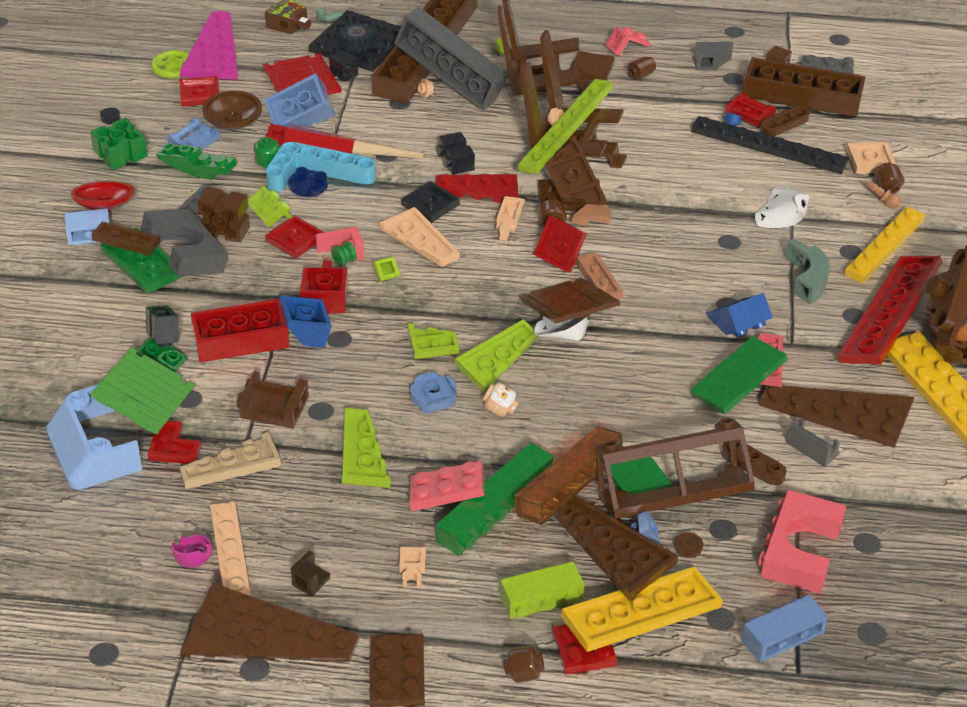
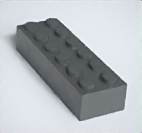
(450, 58)

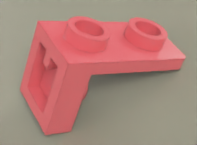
(620, 38)
(327, 240)

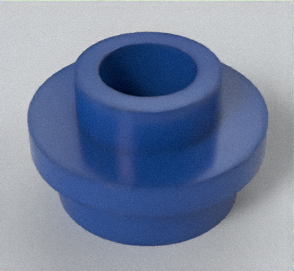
(732, 119)

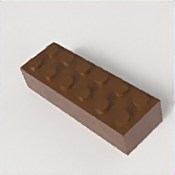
(804, 86)

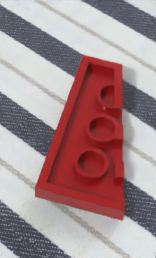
(478, 186)

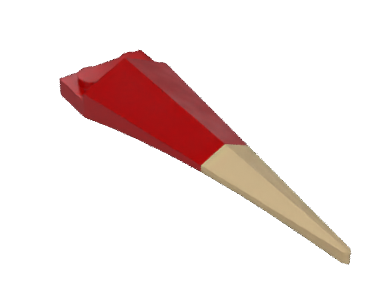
(334, 142)

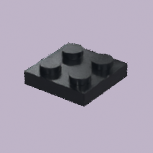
(431, 201)

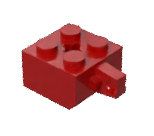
(326, 284)

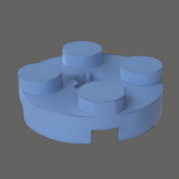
(429, 402)

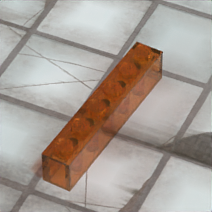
(563, 478)

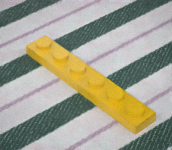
(884, 245)

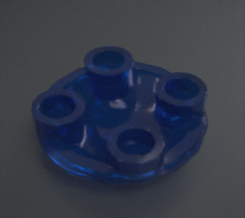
(308, 182)

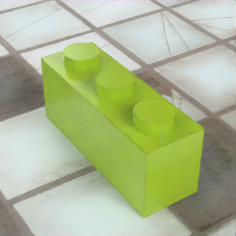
(541, 590)

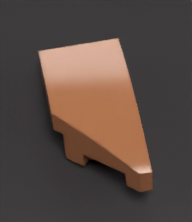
(592, 212)

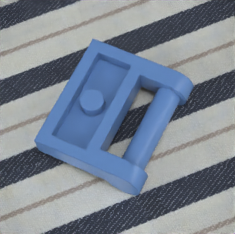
(200, 138)

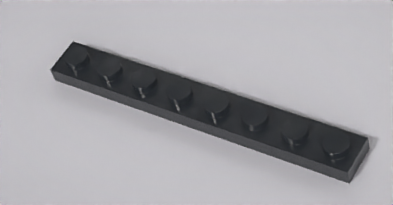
(769, 144)

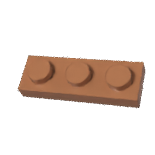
(598, 274)

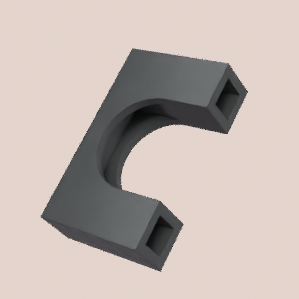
(204, 252)

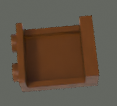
(272, 402)

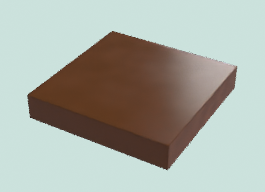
(593, 65)

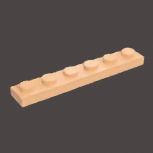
(229, 547)

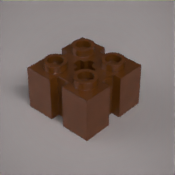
(224, 213)

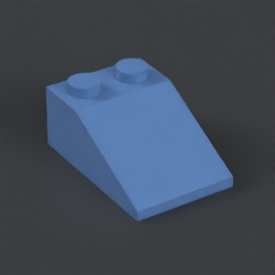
(301, 103)

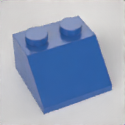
(741, 315)
(306, 320)

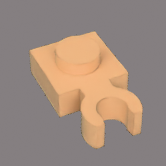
(412, 564)

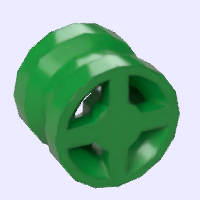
(343, 254)

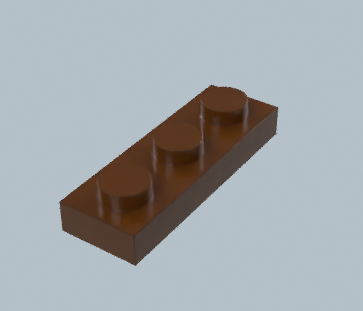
(125, 238)

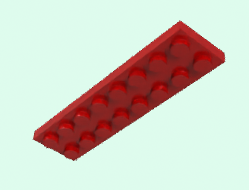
(889, 310)

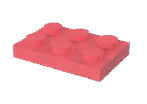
(447, 485)

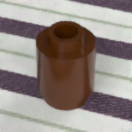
(641, 68)

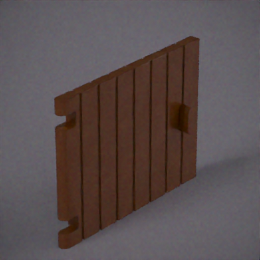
(569, 300)

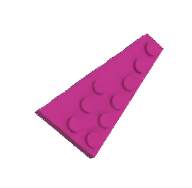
(213, 50)

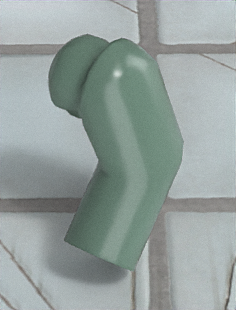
(329, 17)

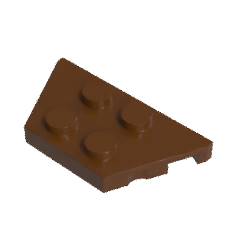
(573, 176)

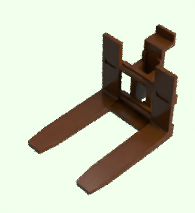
(517, 55)
(537, 129)

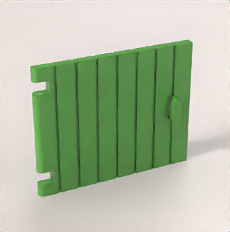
(143, 390)

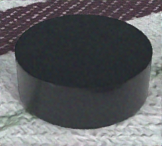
(109, 115)

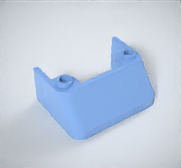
(84, 460)

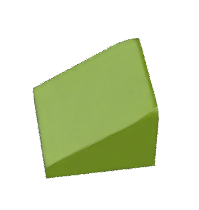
(386, 269)

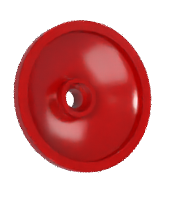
(103, 195)

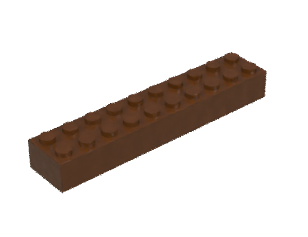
(399, 72)

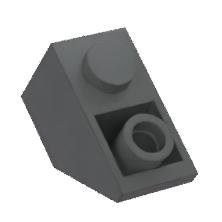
(712, 54)

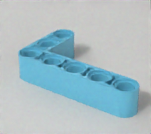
(332, 162)

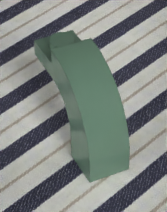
(816, 268)

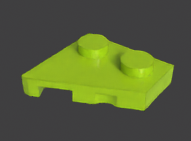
(432, 342)

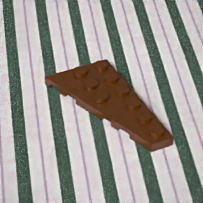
(856, 413)
(618, 550)
(255, 629)

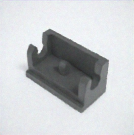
(810, 444)

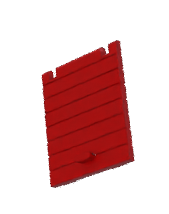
(290, 71)

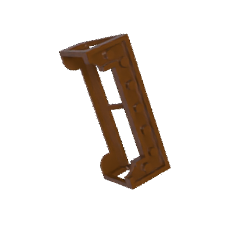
(729, 481)

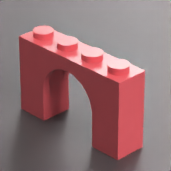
(786, 562)

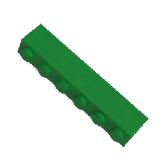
(477, 515)

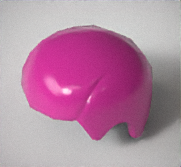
(192, 551)

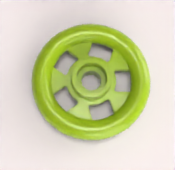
(172, 63)

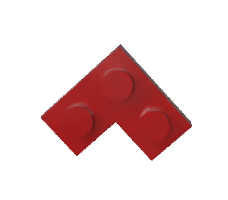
(168, 446)
(576, 658)

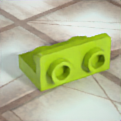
(267, 206)

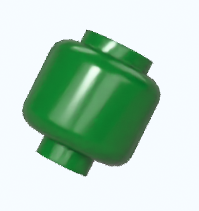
(265, 151)

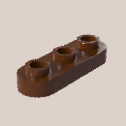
(785, 120)
(762, 466)

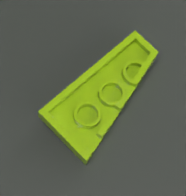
(494, 356)
(361, 451)

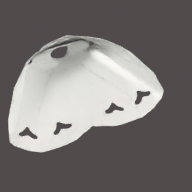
(783, 208)
(567, 330)

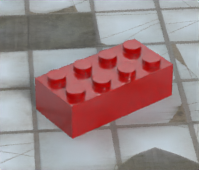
(239, 330)

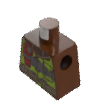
(287, 17)

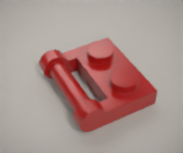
(750, 109)

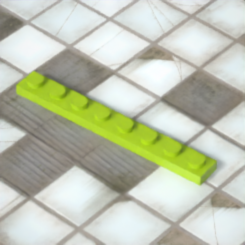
(565, 126)

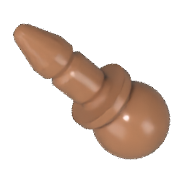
(890, 199)

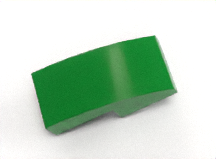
(167, 357)

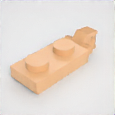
(509, 216)

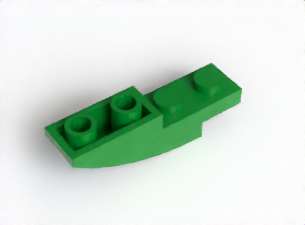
(192, 161)

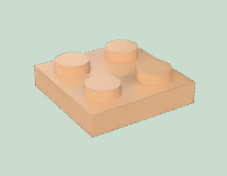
(869, 156)

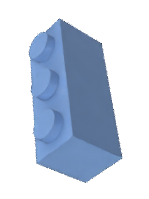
(784, 628)

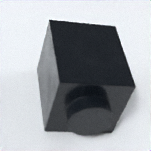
(343, 65)

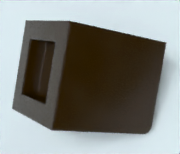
(307, 575)

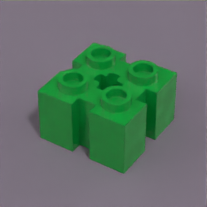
(119, 143)

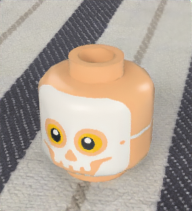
(500, 399)

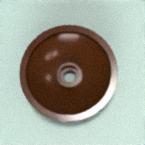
(232, 109)

